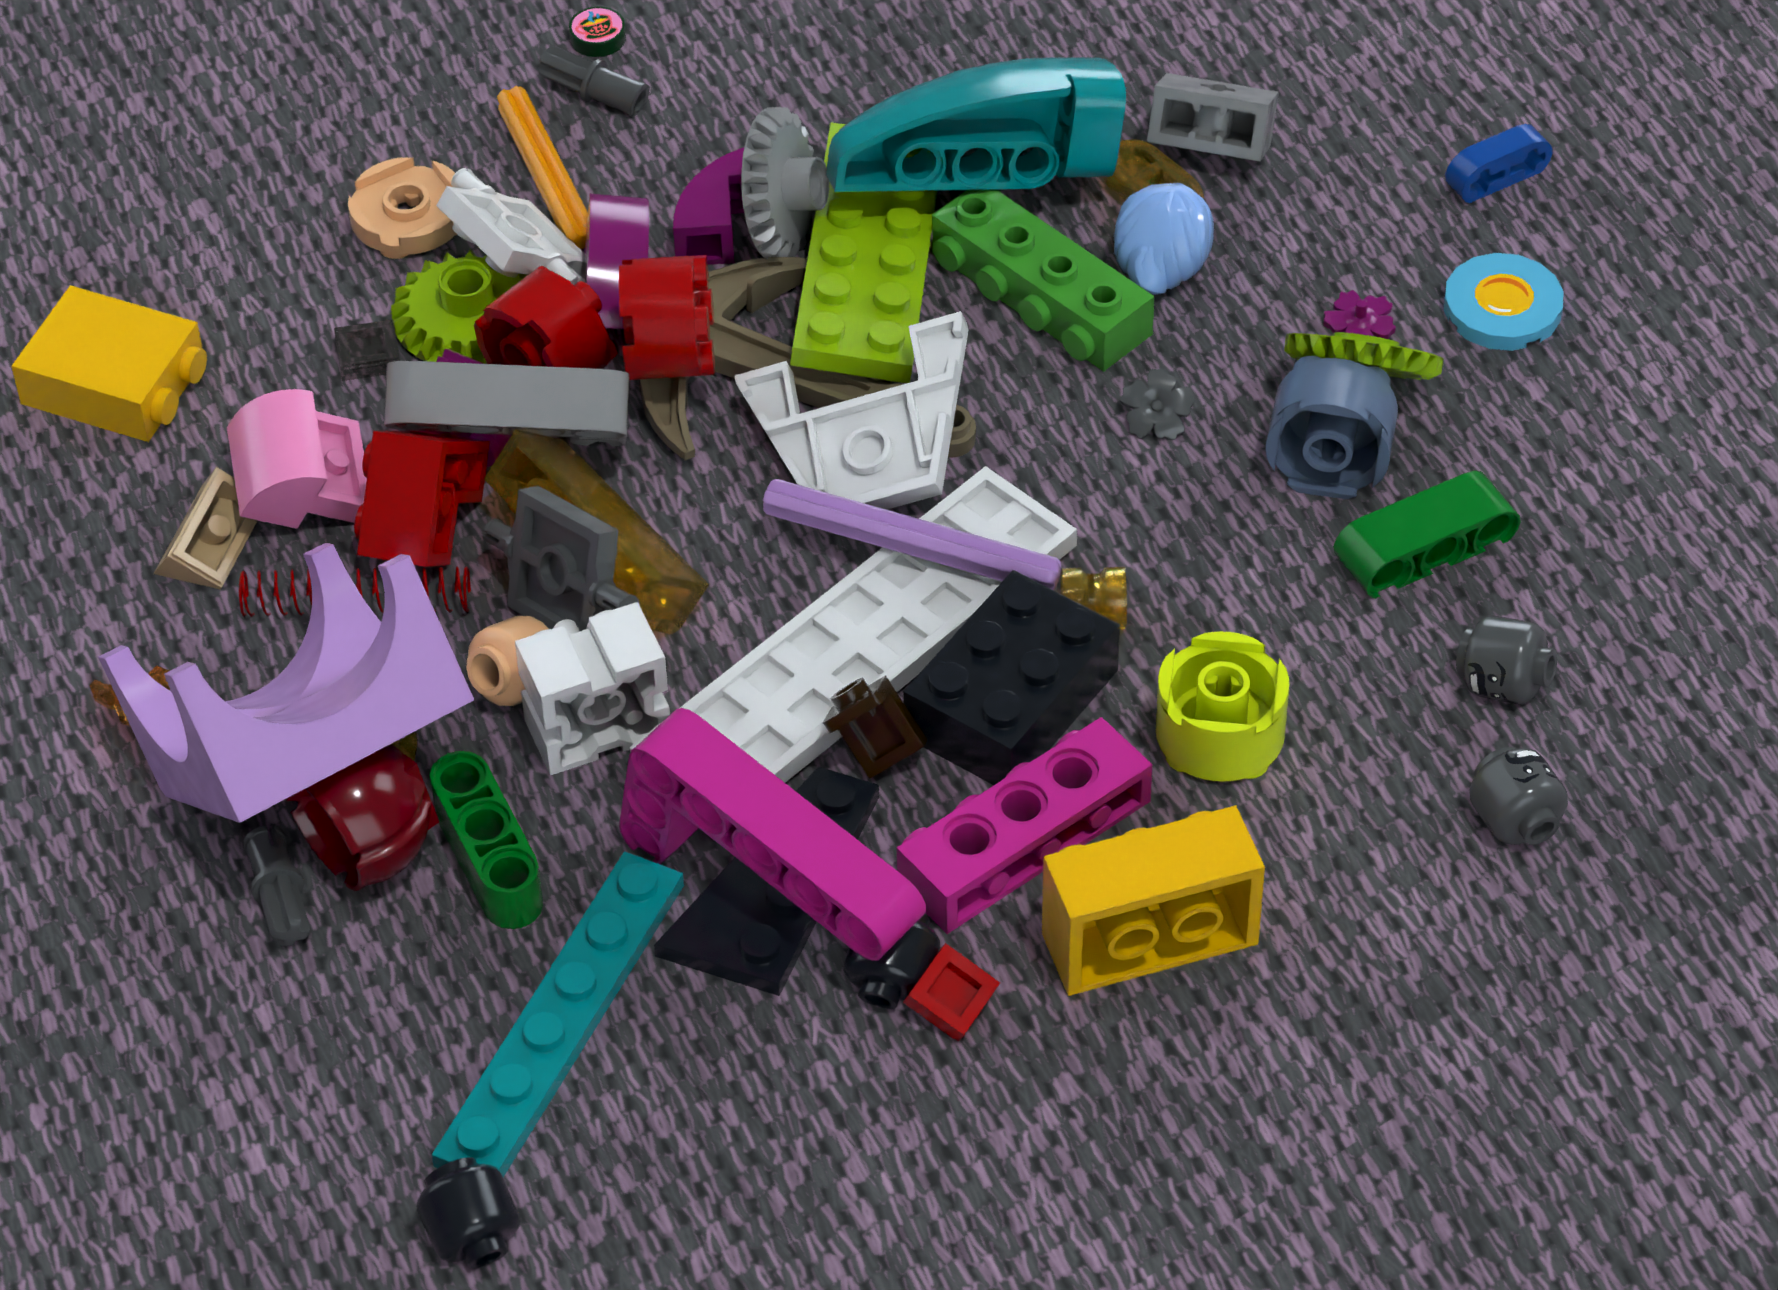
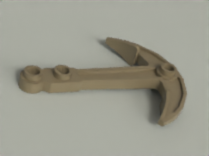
(743, 350)

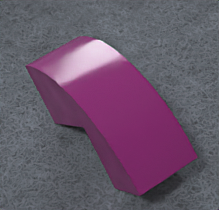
(705, 208)
(614, 233)

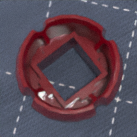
(367, 817)

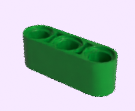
(1425, 531)
(486, 839)

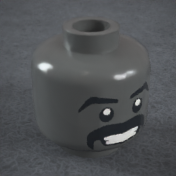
(1505, 659)
(1518, 796)

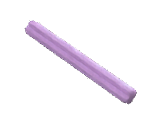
(907, 534)

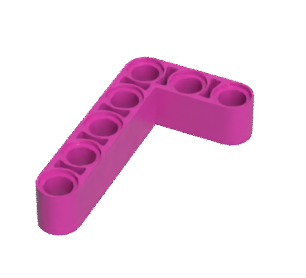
(699, 779)

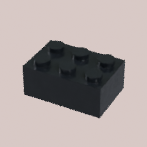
(1012, 678)

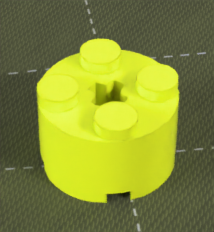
(1221, 707)

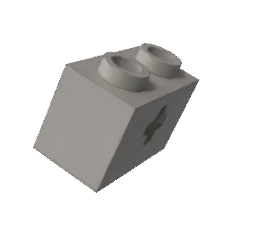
(1212, 116)

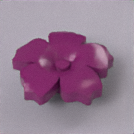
(1360, 316)

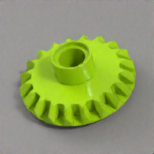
(442, 304)
(1368, 351)

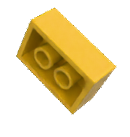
(1152, 899)

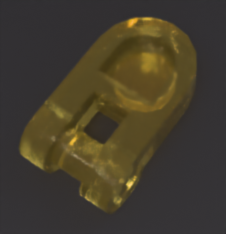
(1145, 165)

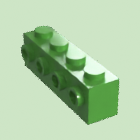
(1042, 276)

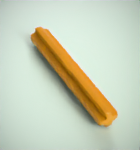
(544, 164)

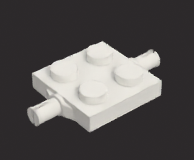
(509, 230)

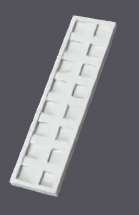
(869, 625)

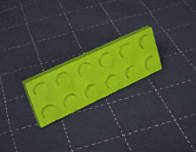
(864, 281)

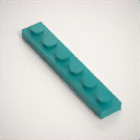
(561, 1015)

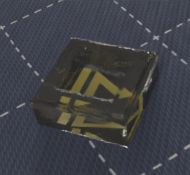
(366, 349)

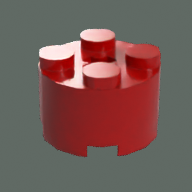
(666, 317)
(545, 324)

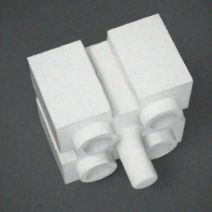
(592, 686)

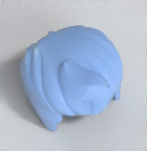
(1163, 236)

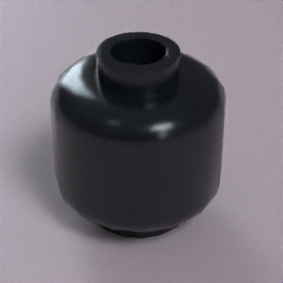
(898, 971)
(468, 1212)

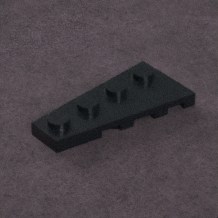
(745, 925)

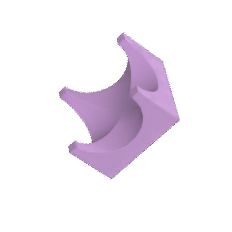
(335, 703)

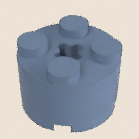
(1332, 426)

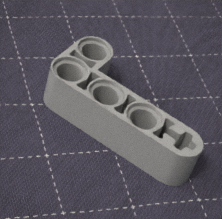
(501, 398)

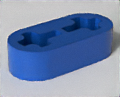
(1498, 162)

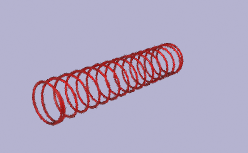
(243, 589)

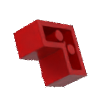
(416, 493)

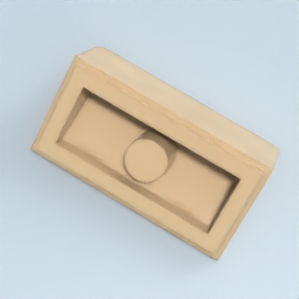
(208, 535)

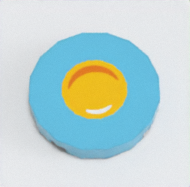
(1503, 301)

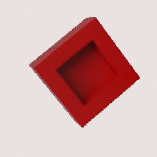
(951, 992)

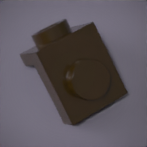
(874, 724)

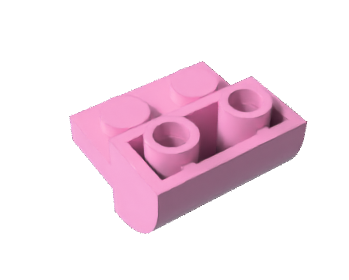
(295, 460)

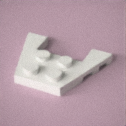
(874, 446)

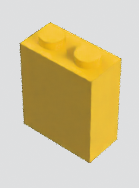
(110, 363)

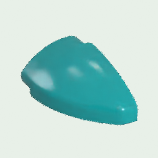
(1057, 105)

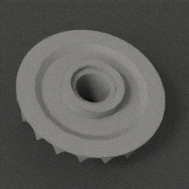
(781, 183)

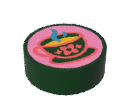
(597, 31)

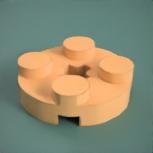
(395, 230)

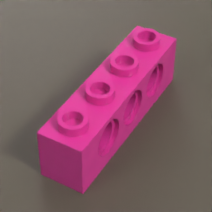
(1039, 808)

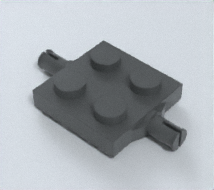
(558, 560)

